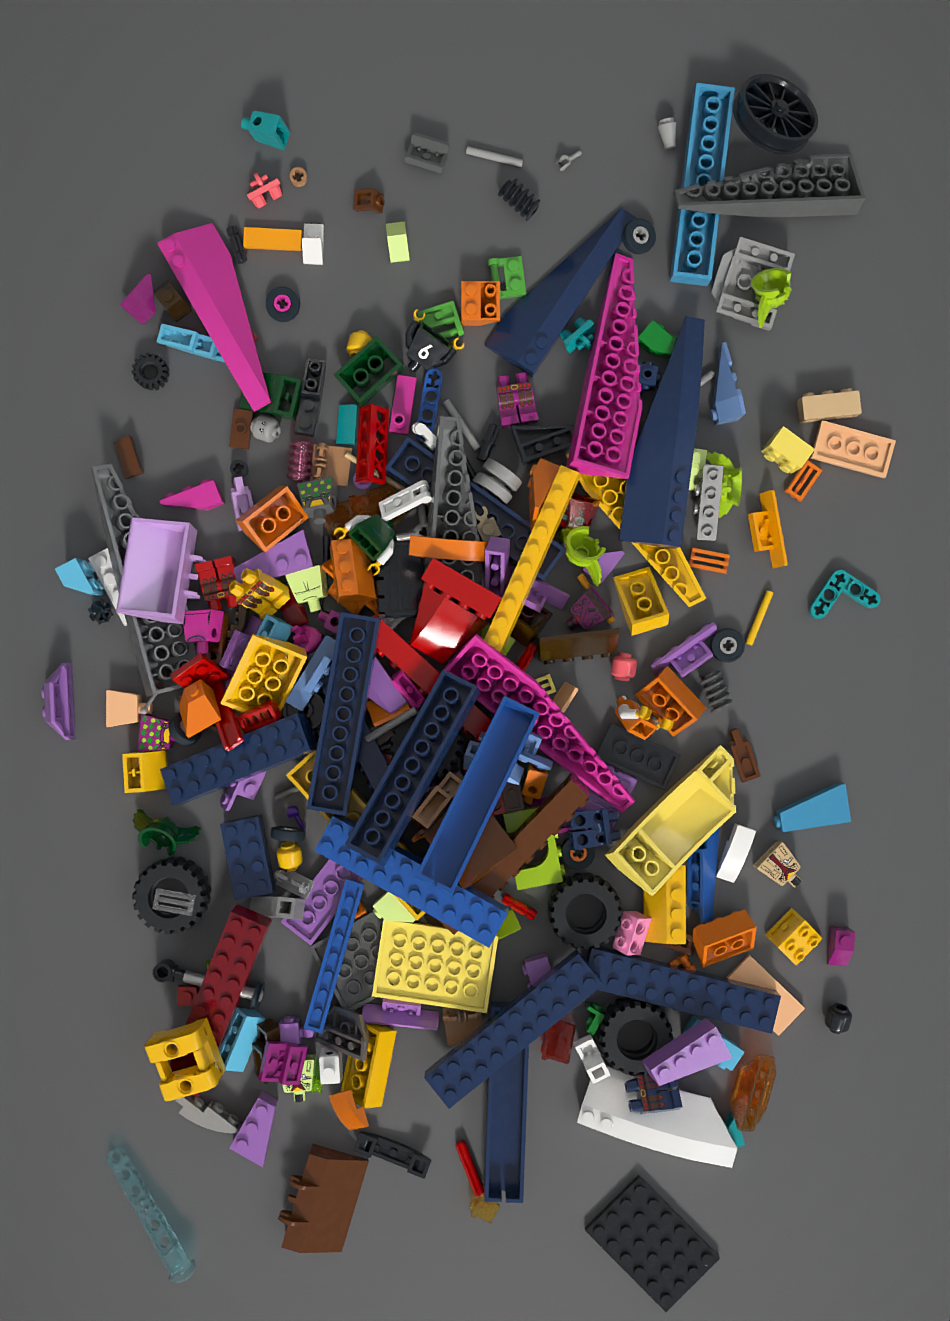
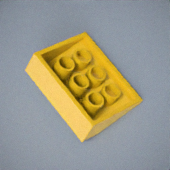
(264, 673)

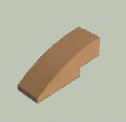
(437, 801)

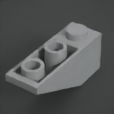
(278, 907)

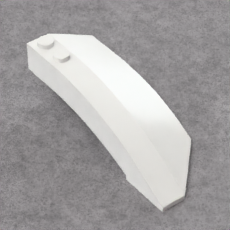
(689, 1133)

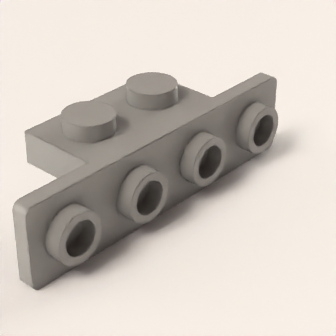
(708, 501)

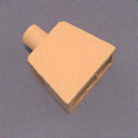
(123, 707)

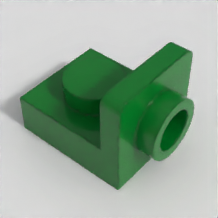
(593, 1020)

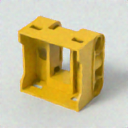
(187, 1039)

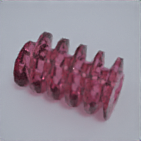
(299, 461)

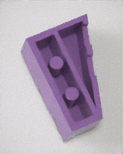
(255, 1132)

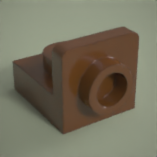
(368, 200)

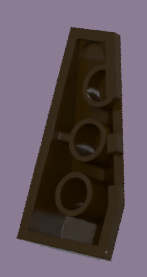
(529, 624)

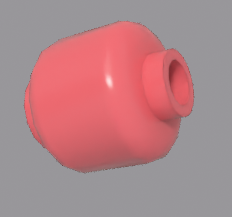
(623, 667)

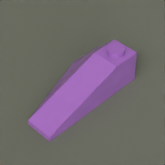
(383, 691)

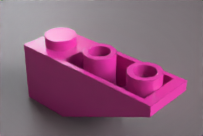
(201, 497)

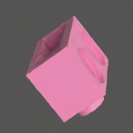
(631, 933)

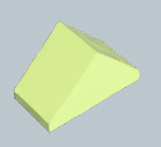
(397, 242)

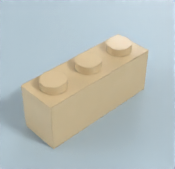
(829, 406)

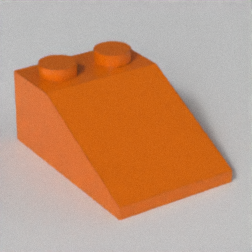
(540, 485)

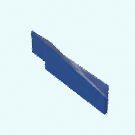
(702, 877)

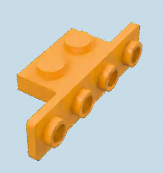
(767, 530)

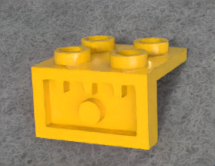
(794, 936)

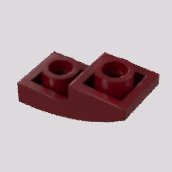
(294, 612)

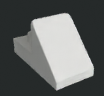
(313, 244)

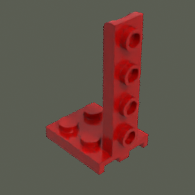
(214, 676)

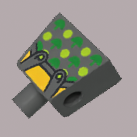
(319, 498)

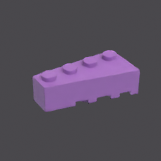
(687, 1054)

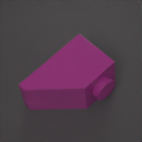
(840, 945)

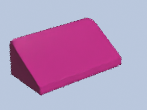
(407, 689)

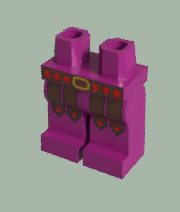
(516, 395)

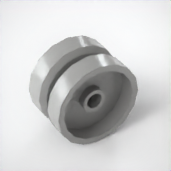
(497, 481)

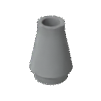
(667, 131)

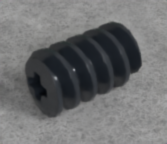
(519, 198)

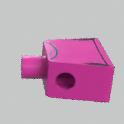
(203, 628)

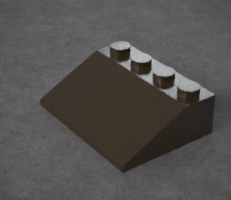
(577, 644)

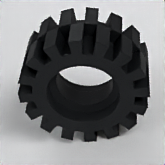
(142, 363)

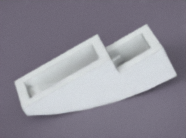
(735, 852)

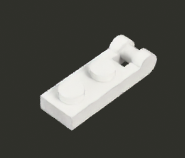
(421, 429)
(405, 500)

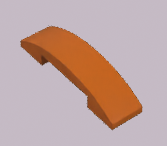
(447, 548)

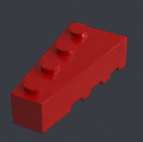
(461, 588)

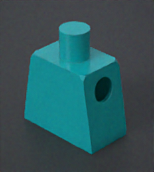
(267, 129)

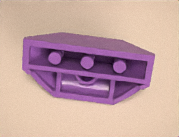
(60, 701)

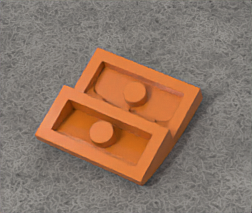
(346, 1110)

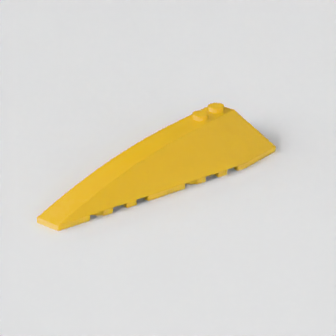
(666, 561)

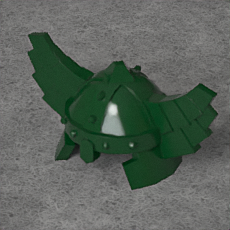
(162, 832)

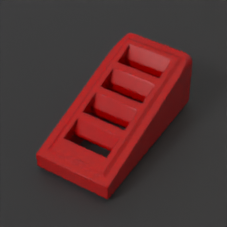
(270, 711)

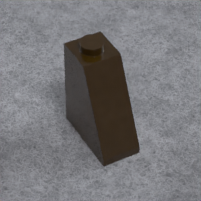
(171, 301)

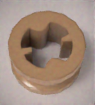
(293, 174)

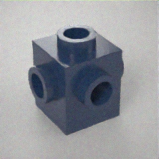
(648, 383)

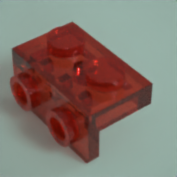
(558, 1042)

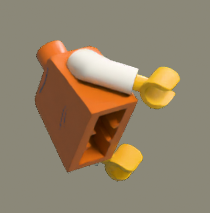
(637, 718)

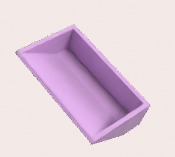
(158, 570)

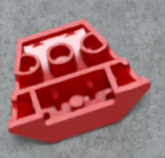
(442, 626)

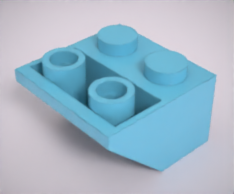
(80, 576)

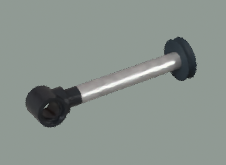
(175, 973)

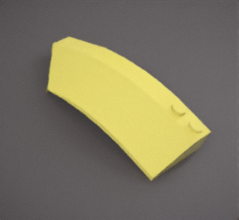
(677, 823)

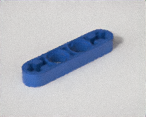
(427, 405)

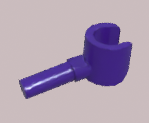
(293, 811)

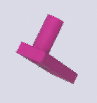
(403, 405)

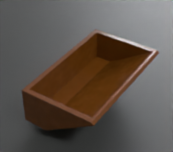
(489, 852)
(323, 1201)

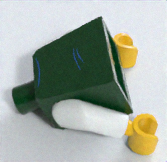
(372, 536)

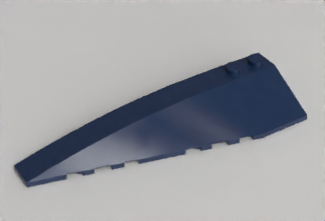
(542, 315)

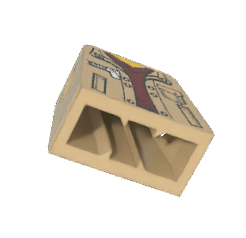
(779, 865)

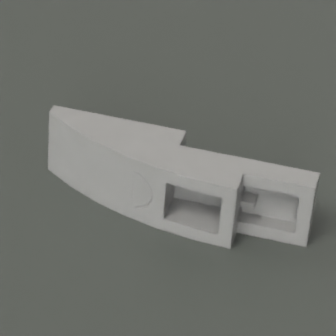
(210, 1116)

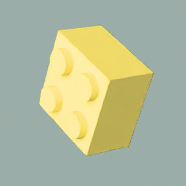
(787, 450)

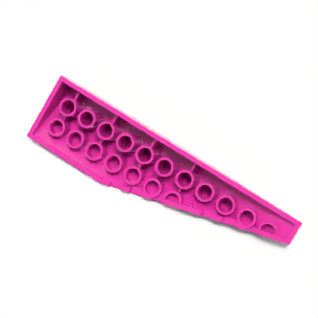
(611, 388)

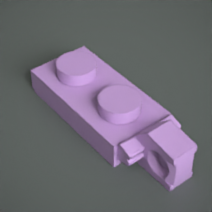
(241, 498)

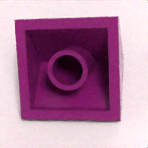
(140, 301)

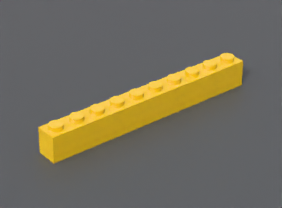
(532, 558)

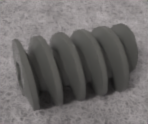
(715, 691)

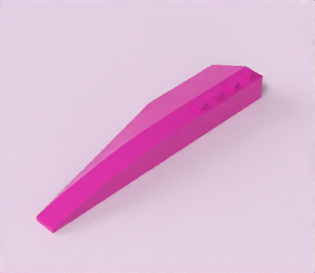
(561, 741)

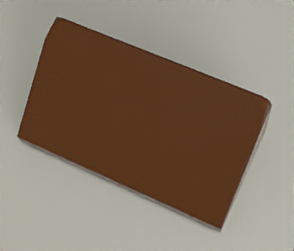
(128, 457)

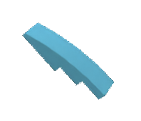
(189, 342)

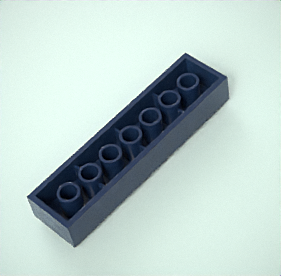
(258, 752)

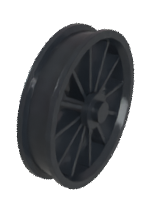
(759, 101)

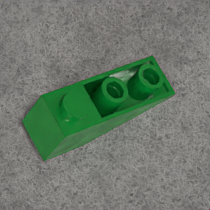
(657, 340)

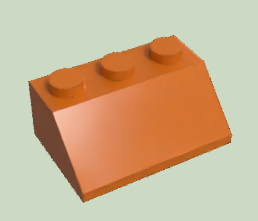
(272, 518)
(350, 573)
(671, 700)
(724, 937)

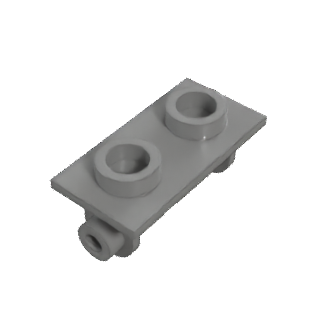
(294, 882)

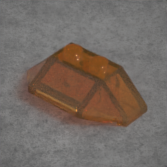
(752, 1091)

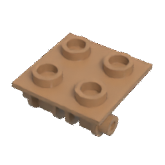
(330, 462)
(460, 1024)

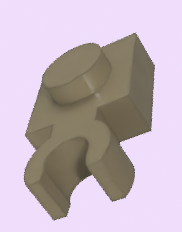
(487, 527)

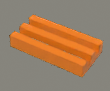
(794, 493)
(705, 552)

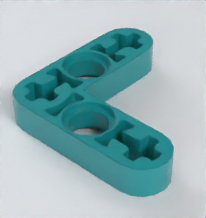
(843, 587)

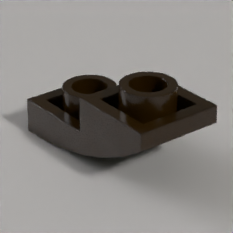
(242, 616)

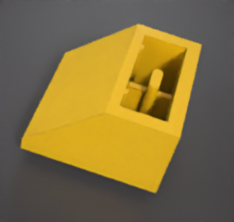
(143, 771)

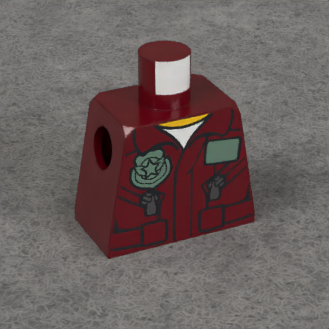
(579, 511)

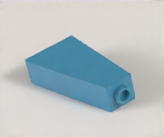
(819, 809)

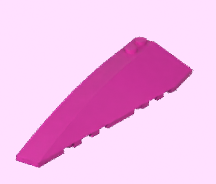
(212, 286)

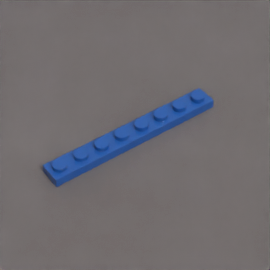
(334, 955)

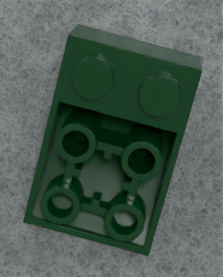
(284, 396)

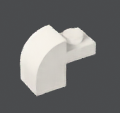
(591, 1058)

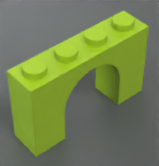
(548, 869)

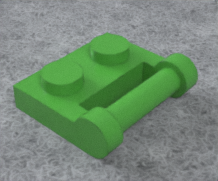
(512, 273)
(441, 316)

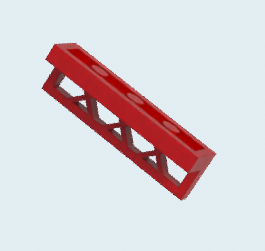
(368, 443)

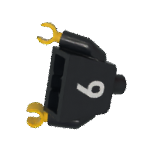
(427, 346)

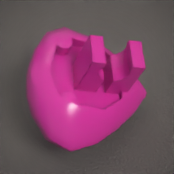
(307, 637)

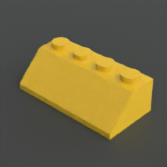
(667, 910)
(369, 1077)

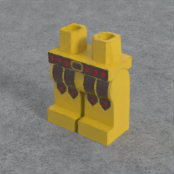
(260, 592)

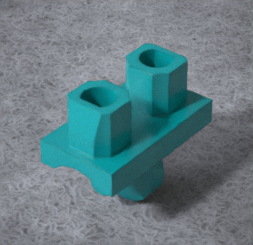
(580, 338)

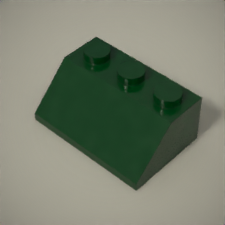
(369, 371)

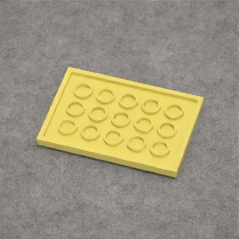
(433, 966)

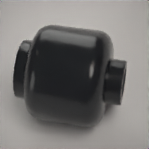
(838, 1018)

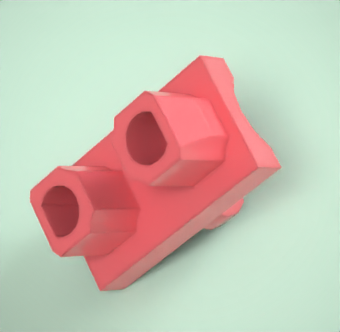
(272, 187)

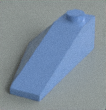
(727, 400)

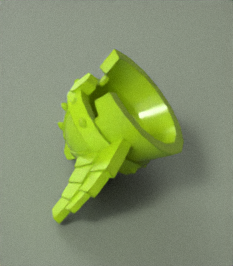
(771, 290)
(731, 482)
(583, 550)

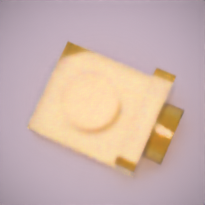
(483, 1209)

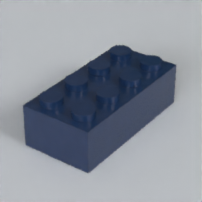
(248, 857)

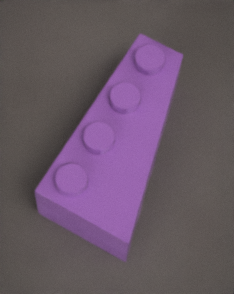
(282, 559)

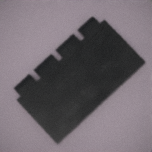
(400, 584)

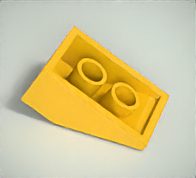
(641, 601)

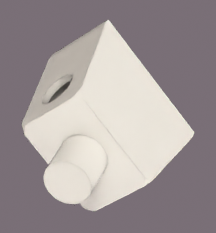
(330, 1066)

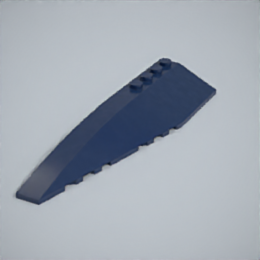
(664, 453)

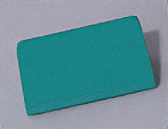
(347, 424)

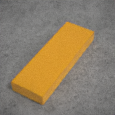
(272, 239)

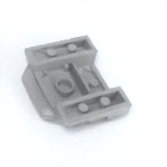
(733, 279)

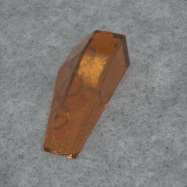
(361, 505)

